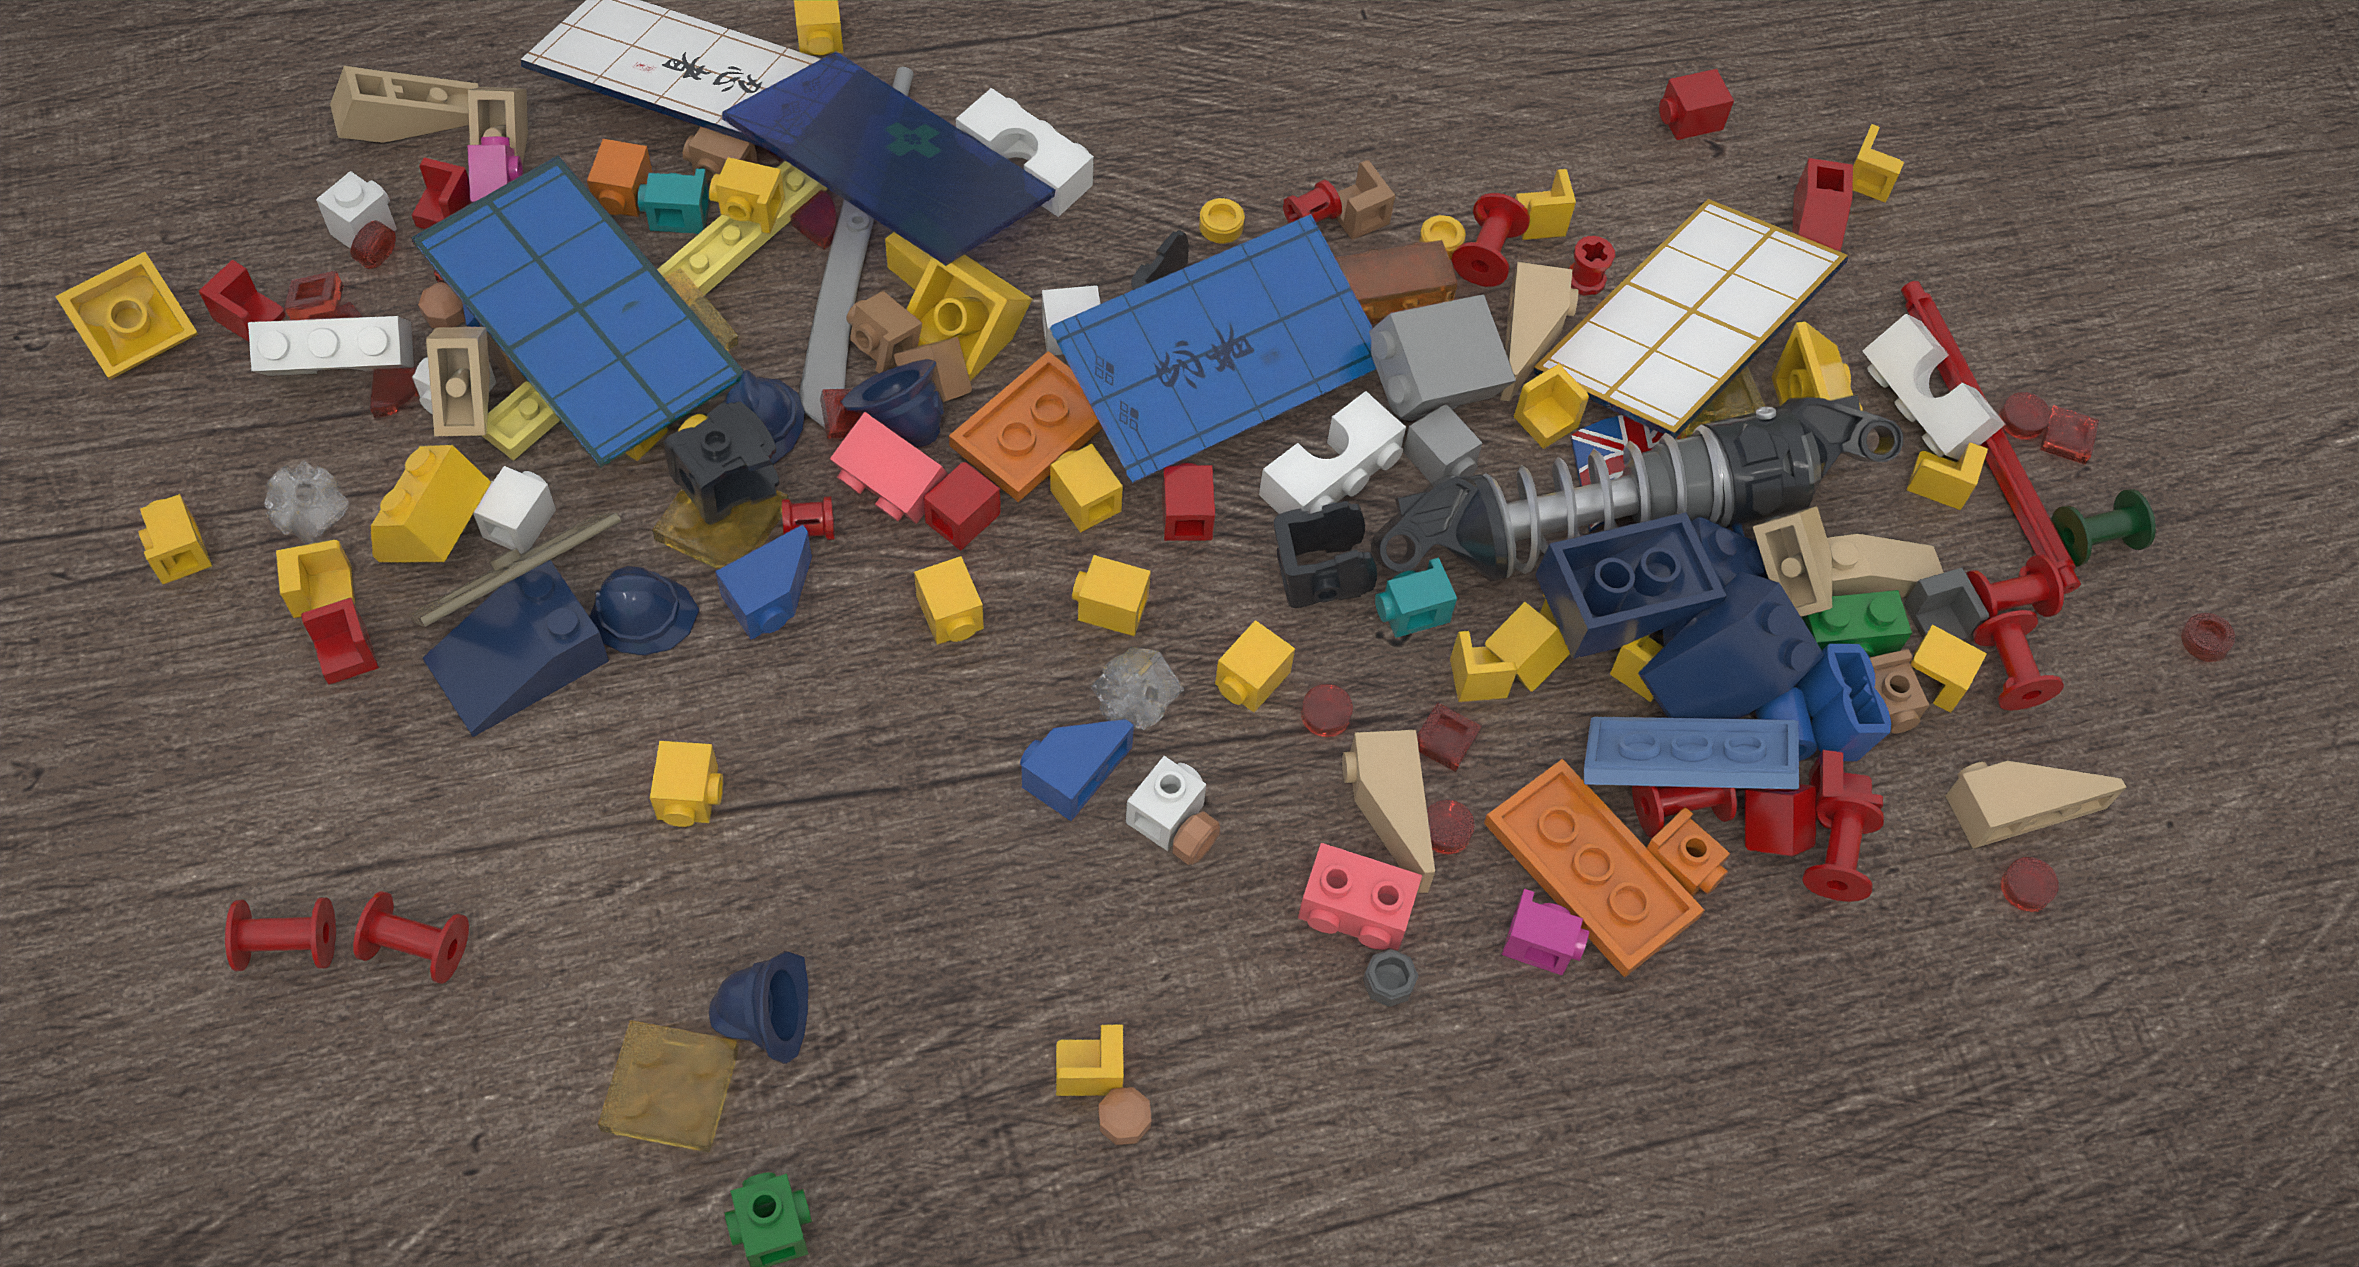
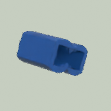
(1844, 703)

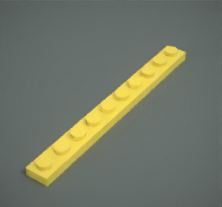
(705, 260)

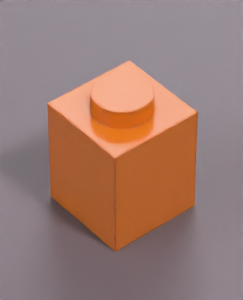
(617, 176)

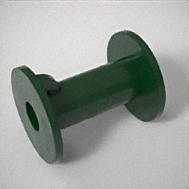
(2130, 520)

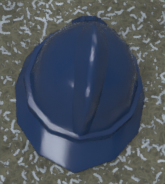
(902, 401)
(775, 406)
(642, 611)
(765, 1005)

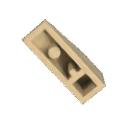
(396, 105)
(1536, 314)
(1879, 564)
(1392, 796)
(2024, 797)

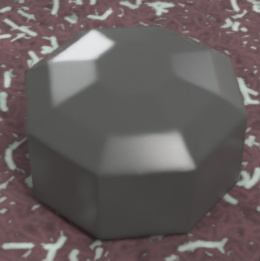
(1390, 977)

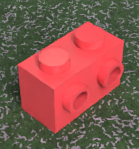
(888, 468)
(1359, 898)

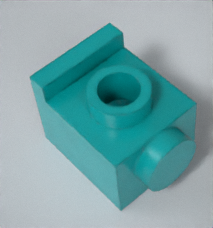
(675, 202)
(1417, 600)

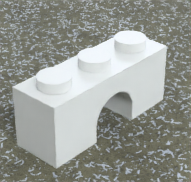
(1016, 133)
(330, 344)
(1905, 361)
(1363, 437)

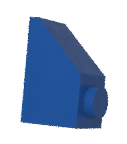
(767, 582)
(1074, 763)

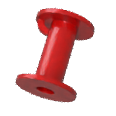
(1500, 219)
(2035, 585)
(2024, 684)
(1655, 803)
(1848, 821)
(381, 928)
(251, 935)

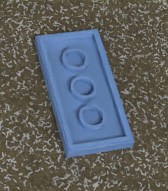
(1693, 752)

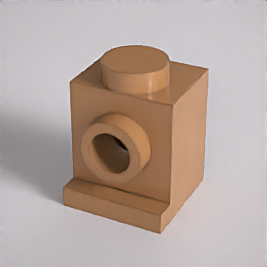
(711, 149)
(883, 329)
(1899, 689)

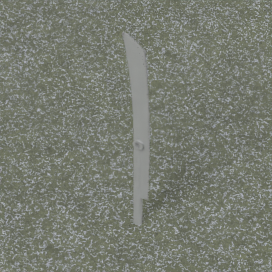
(830, 331)

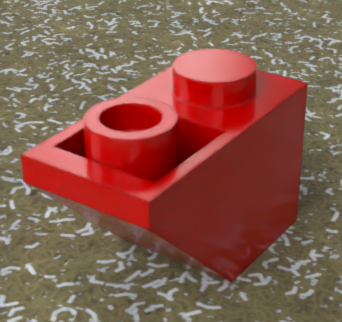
(1823, 202)

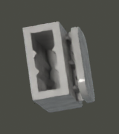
(1440, 357)

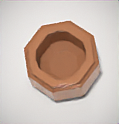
(441, 306)
(1195, 837)
(1124, 1116)

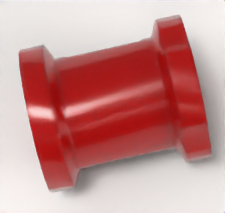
(1319, 202)
(1592, 258)
(819, 513)

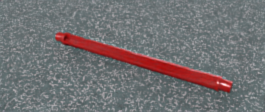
(2000, 454)

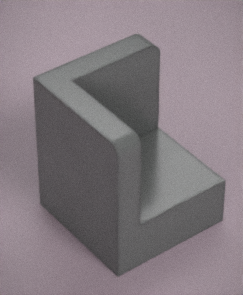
(1947, 603)

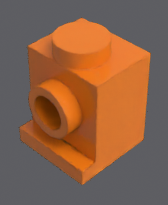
(1690, 854)

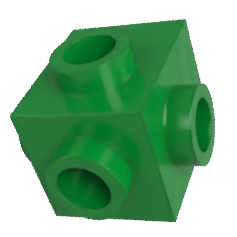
(768, 1220)

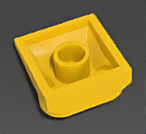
(126, 315)

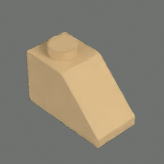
(499, 113)
(459, 380)
(1798, 558)

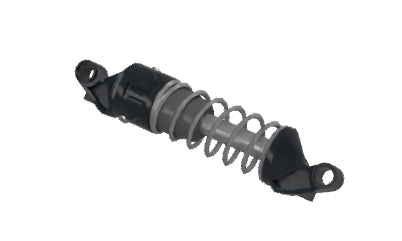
(1724, 473)

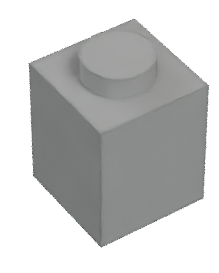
(1442, 445)

